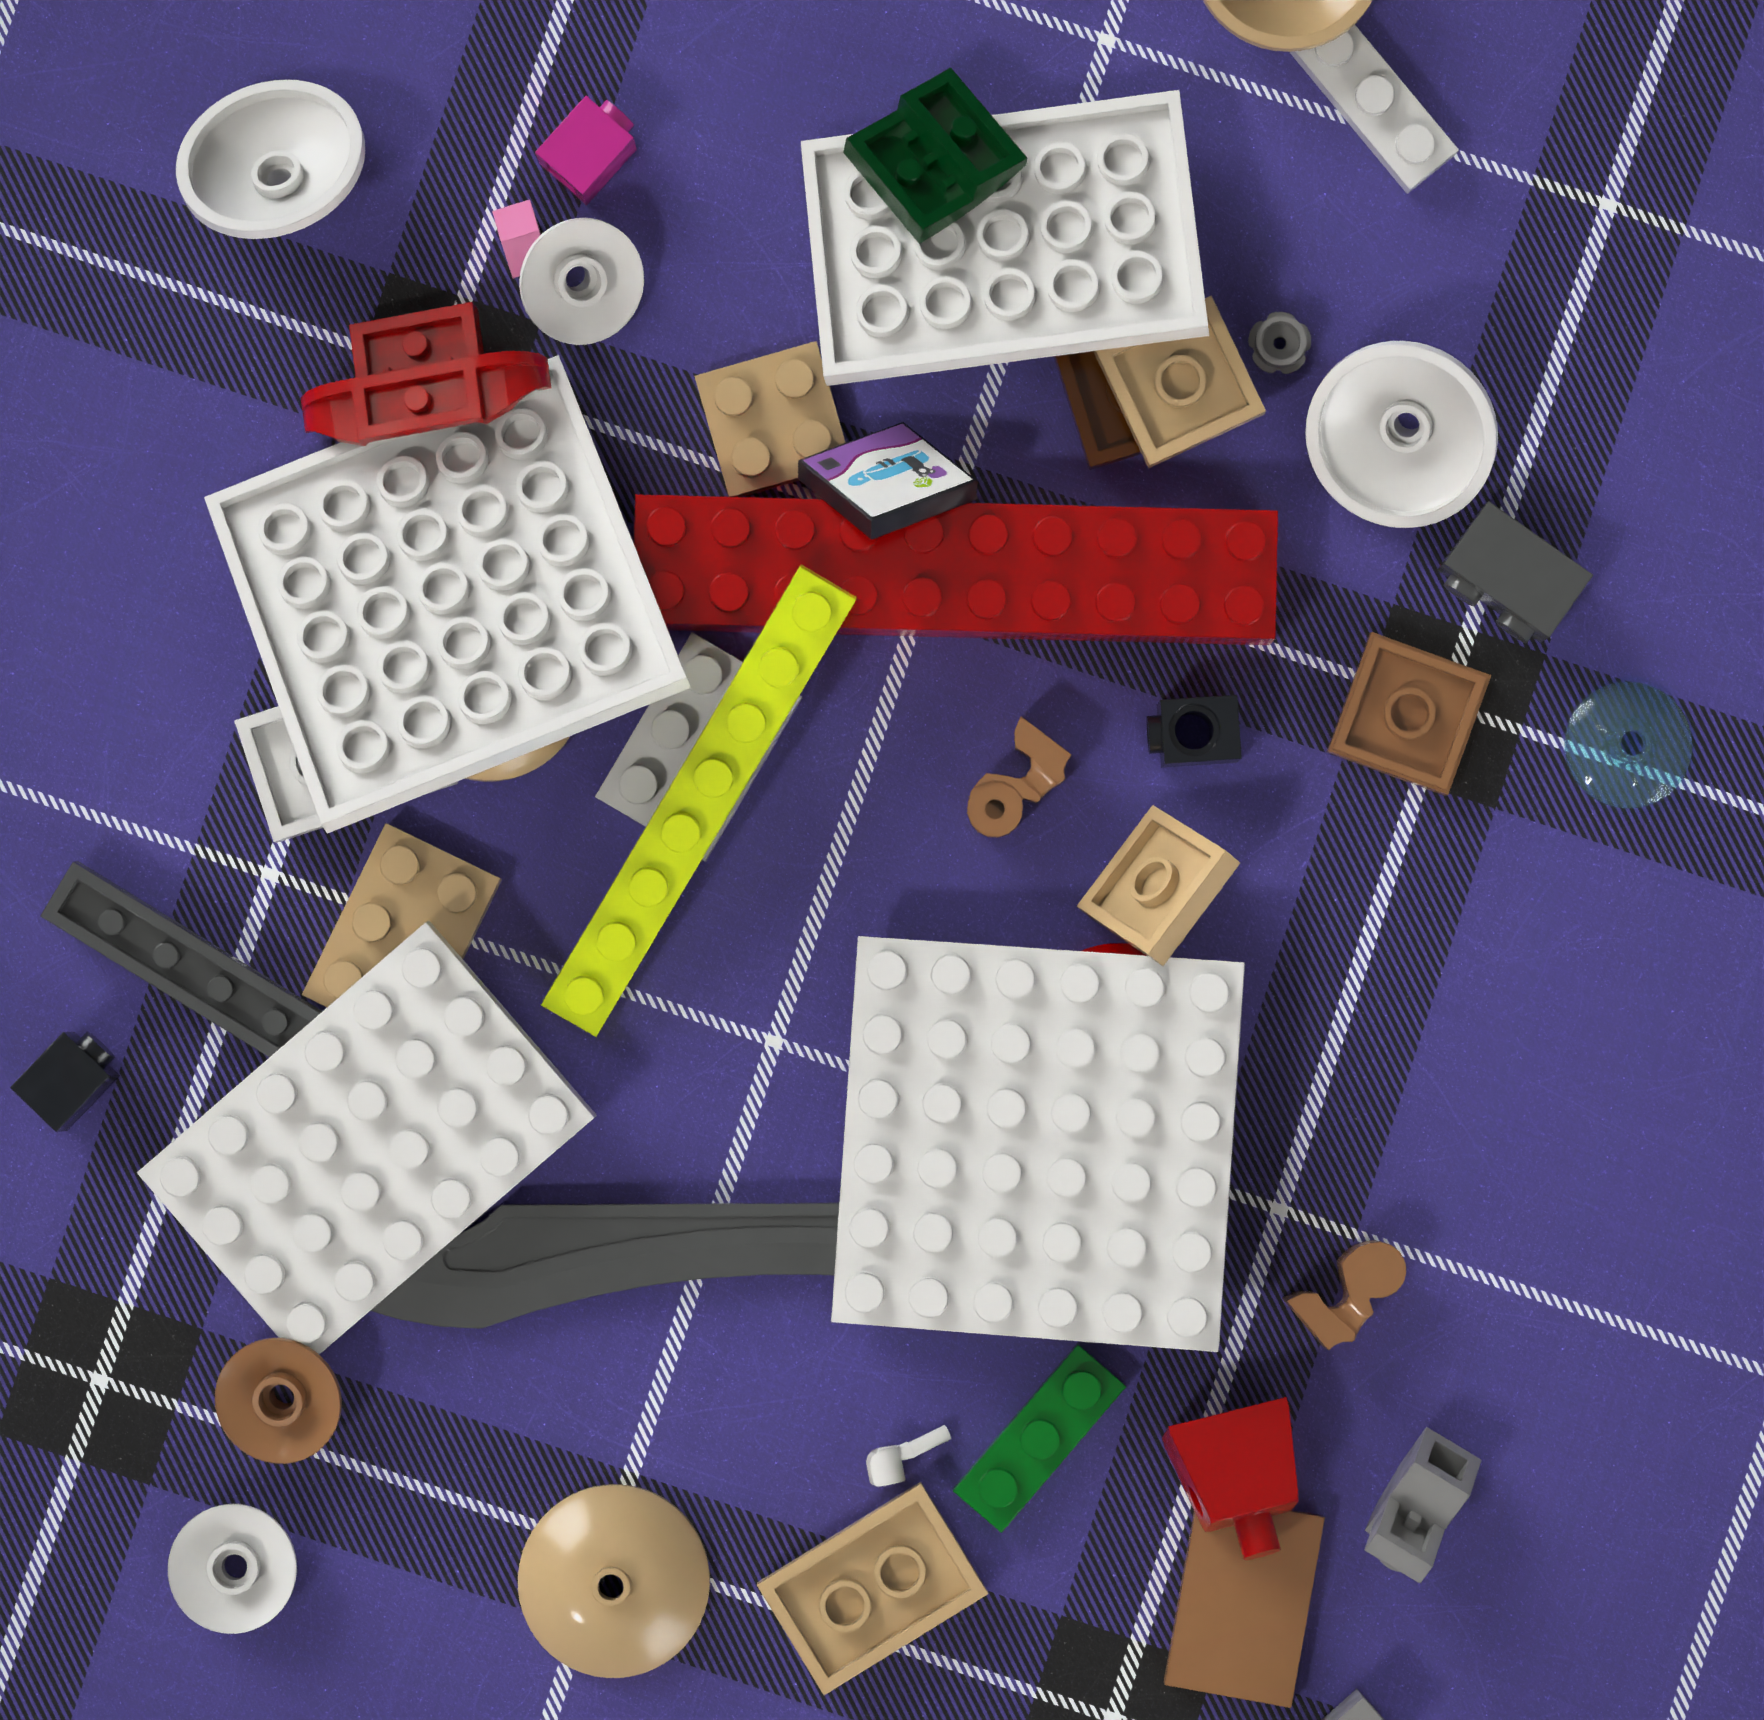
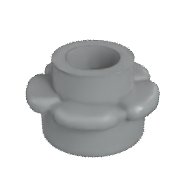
(1282, 326)

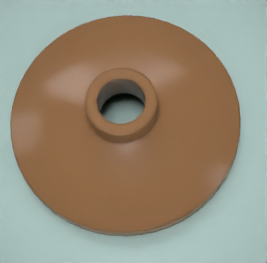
(261, 1422)

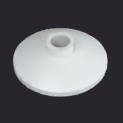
(605, 296)
(209, 1592)

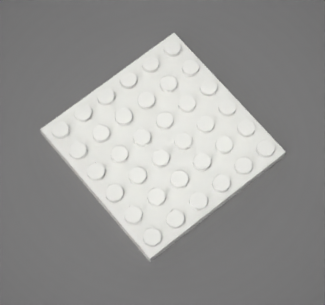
(444, 601)
(1038, 1143)

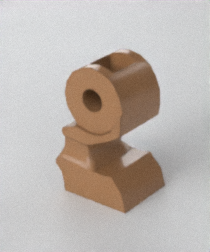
(997, 799)
(1365, 1272)

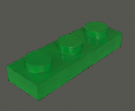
(1039, 1438)

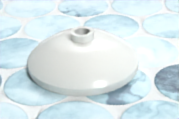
(270, 159)
(1394, 471)

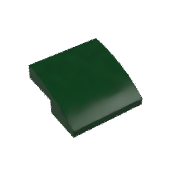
(935, 155)

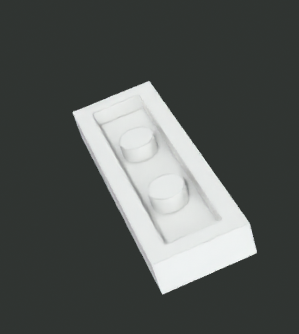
(1378, 107)

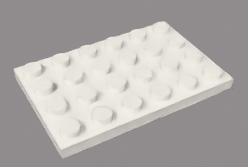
(1061, 260)
(367, 1142)

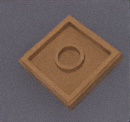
(1408, 713)

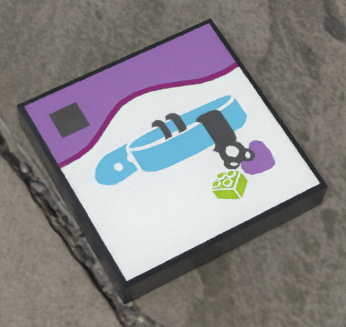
(887, 480)

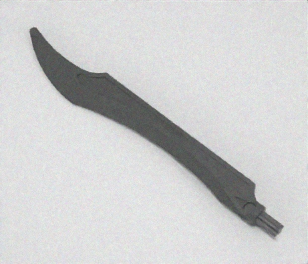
(568, 1252)

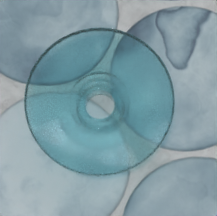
(1596, 752)

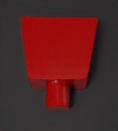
(1238, 1471)

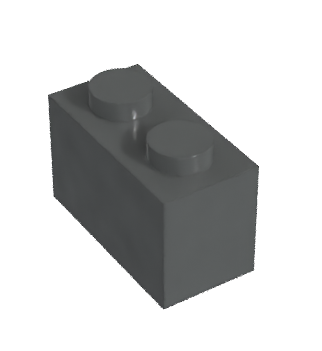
(1513, 574)

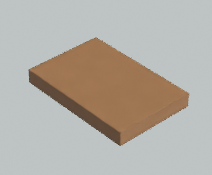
(1244, 1619)

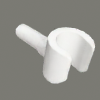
(886, 1465)

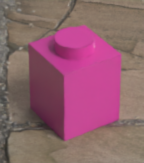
(588, 148)

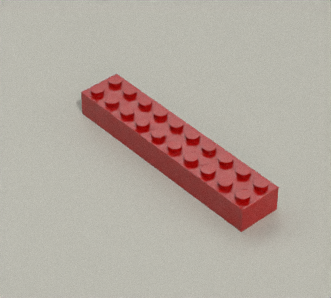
(971, 569)

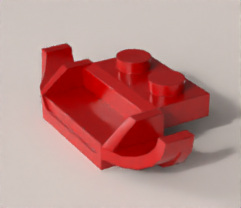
(421, 377)

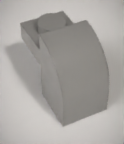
(1420, 1504)

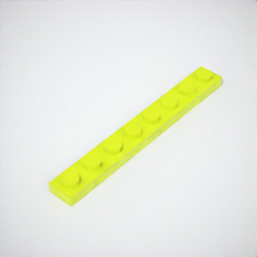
(699, 800)

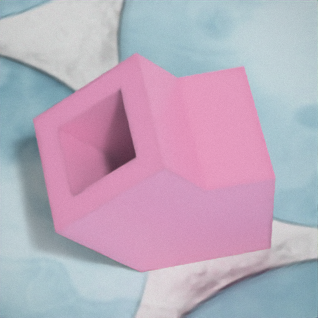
(517, 232)

